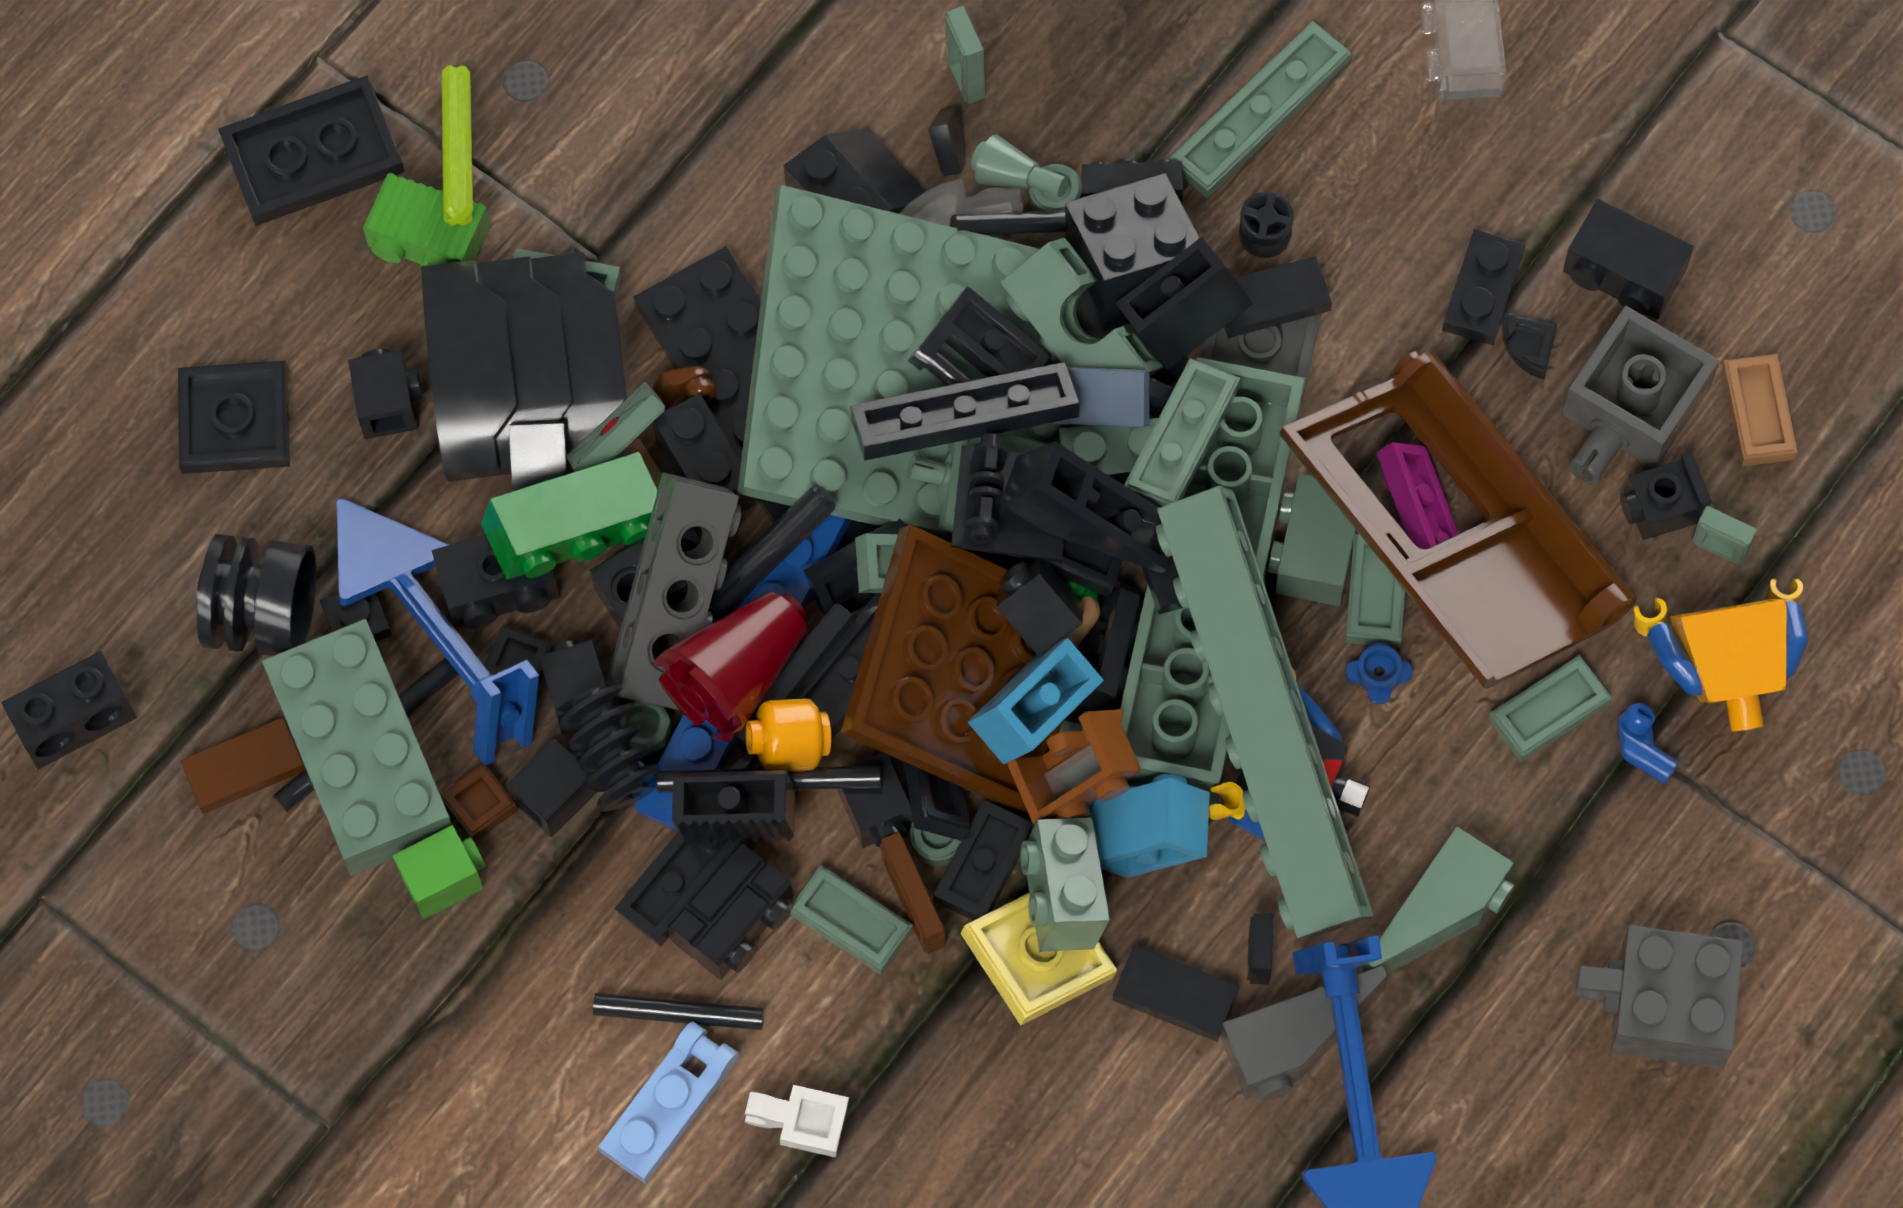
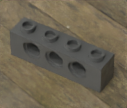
(677, 507)

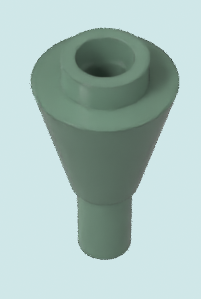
(1004, 165)

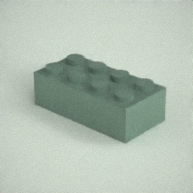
(357, 745)

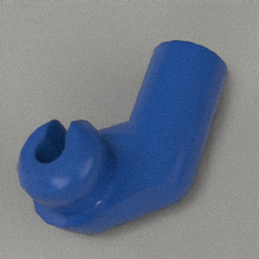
(1638, 745)

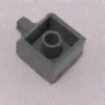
(1669, 995)

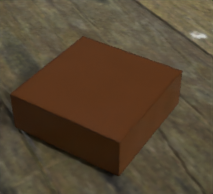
(478, 802)

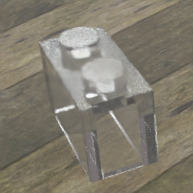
(1466, 48)

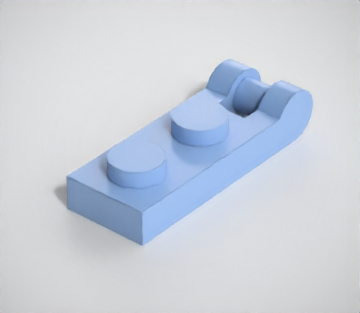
(667, 1104)

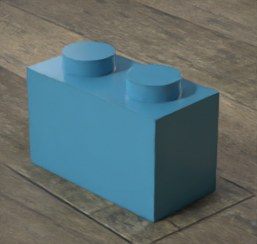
(1035, 701)
(1152, 826)

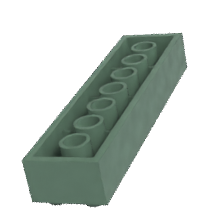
(1167, 685)

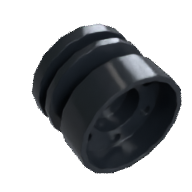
(245, 595)

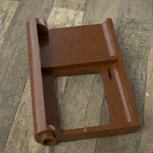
(1502, 589)

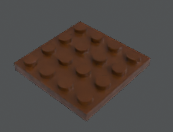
(935, 662)

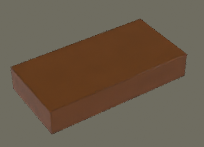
(242, 765)
(912, 893)

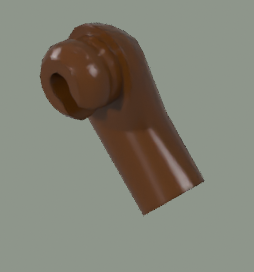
(684, 381)

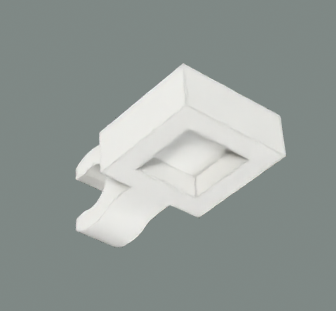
(809, 1119)

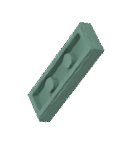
(1183, 433)

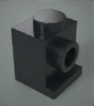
(1663, 515)

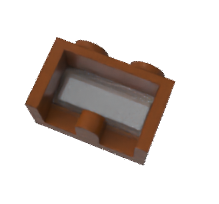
(1077, 768)

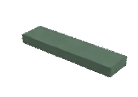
(1261, 109)

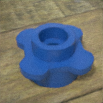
(1381, 656)

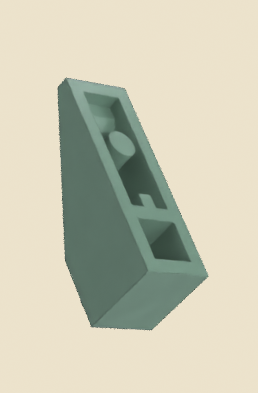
(1447, 900)

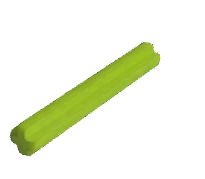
(456, 146)

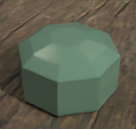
(653, 723)

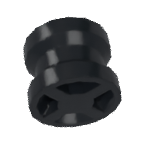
(1266, 211)

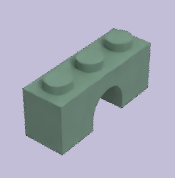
(1047, 295)

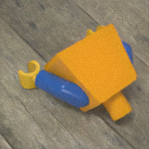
(1731, 650)

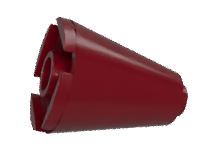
(732, 663)

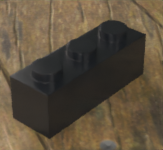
(1102, 177)

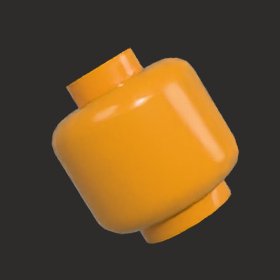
(789, 735)

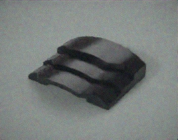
(517, 348)

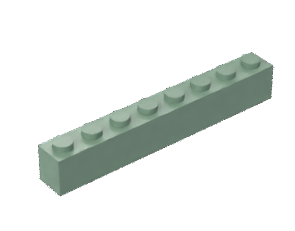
(1263, 713)

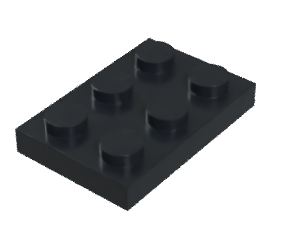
(311, 150)

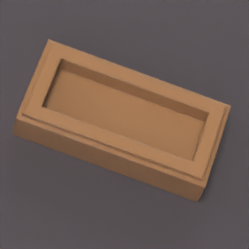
(1759, 410)

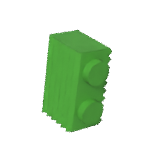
(411, 226)

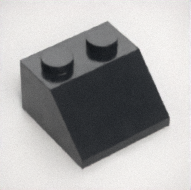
(853, 169)

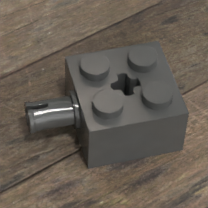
(1633, 419)

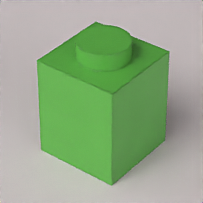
(440, 870)

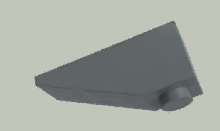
(1288, 1038)

